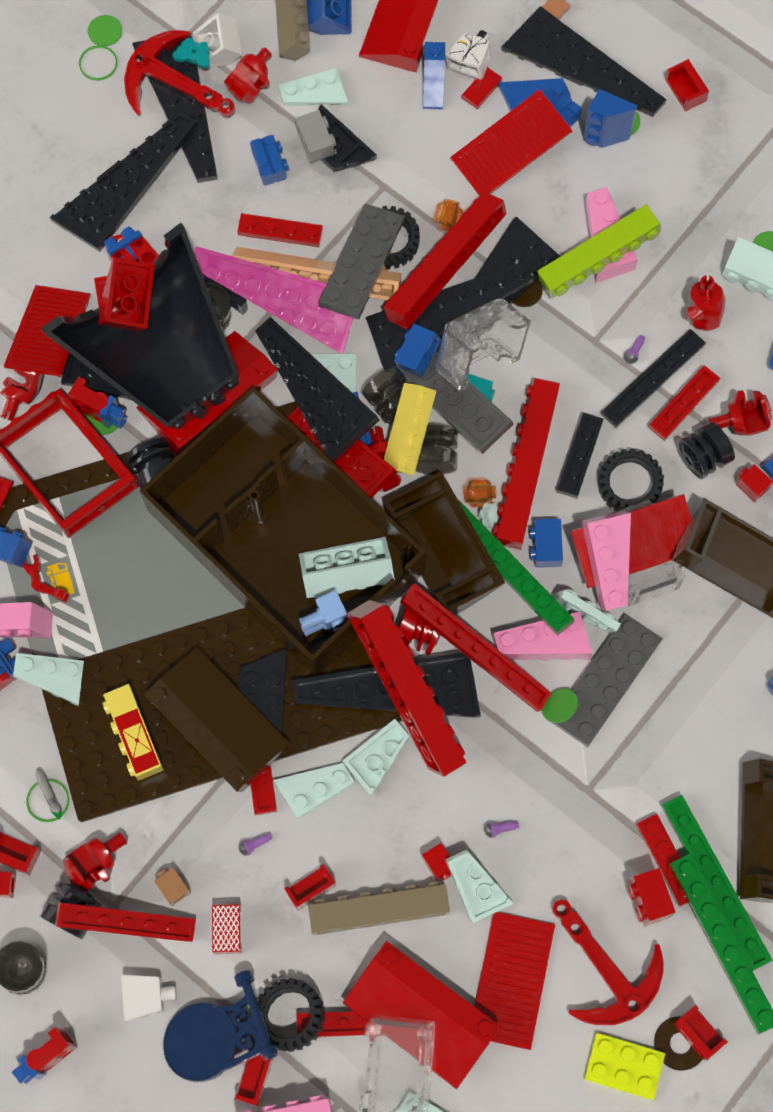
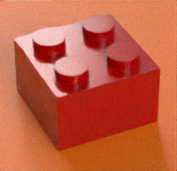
(651, 897)

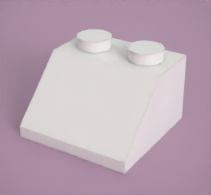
(222, 39)

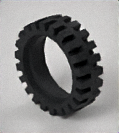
(411, 249)
(630, 457)
(316, 1019)

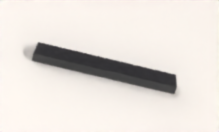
(653, 378)

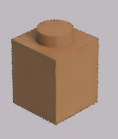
(171, 886)

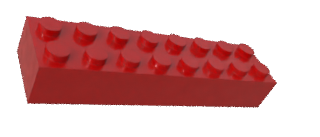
(406, 687)

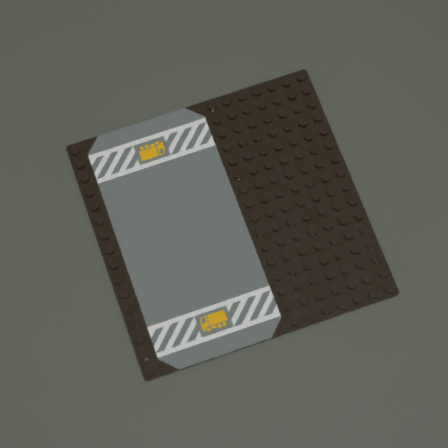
(133, 617)

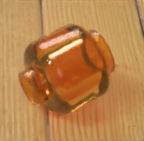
(447, 214)
(479, 492)

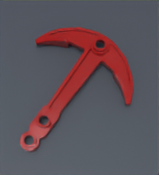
(154, 68)
(614, 979)

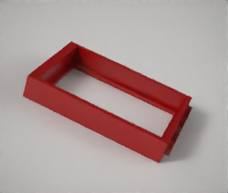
(35, 416)

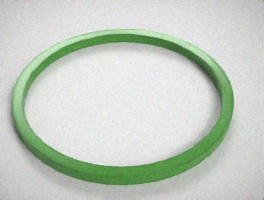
(93, 47)
(27, 801)

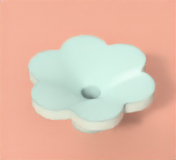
(489, 515)

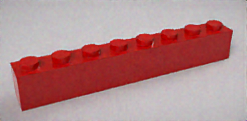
(445, 260)
(527, 464)

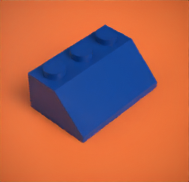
(330, 17)
(609, 120)

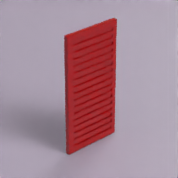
(511, 144)
(32, 348)
(653, 536)
(514, 976)

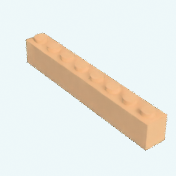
(316, 269)

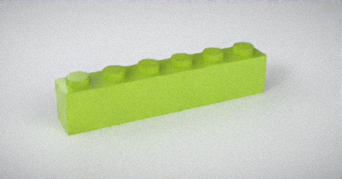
(599, 251)

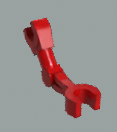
(38, 586)

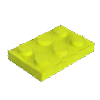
(624, 1066)

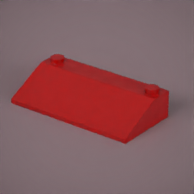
(398, 33)
(253, 370)
(403, 989)

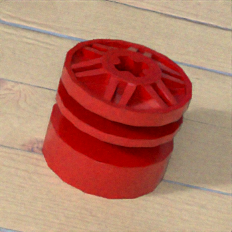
(418, 630)

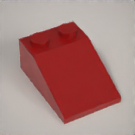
(127, 295)

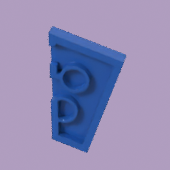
(518, 91)

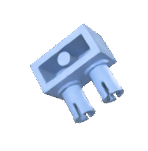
(329, 615)

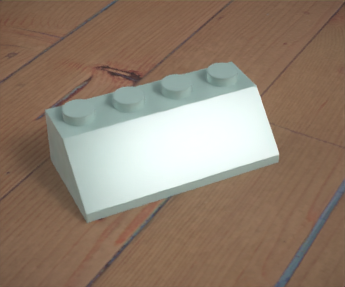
(751, 267)
(346, 567)

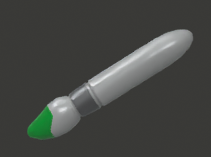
(48, 794)

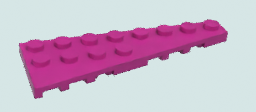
(281, 294)

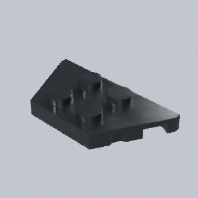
(349, 148)
(265, 686)

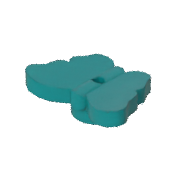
(185, 53)

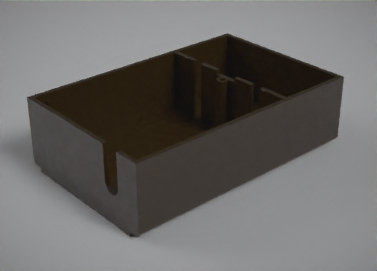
(258, 497)

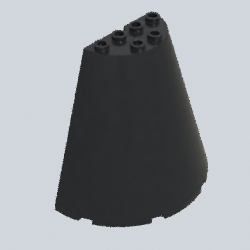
(180, 359)

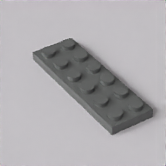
(361, 261)
(465, 410)
(609, 678)

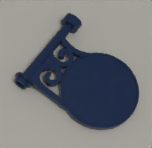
(205, 1038)

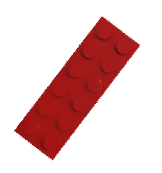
(358, 462)

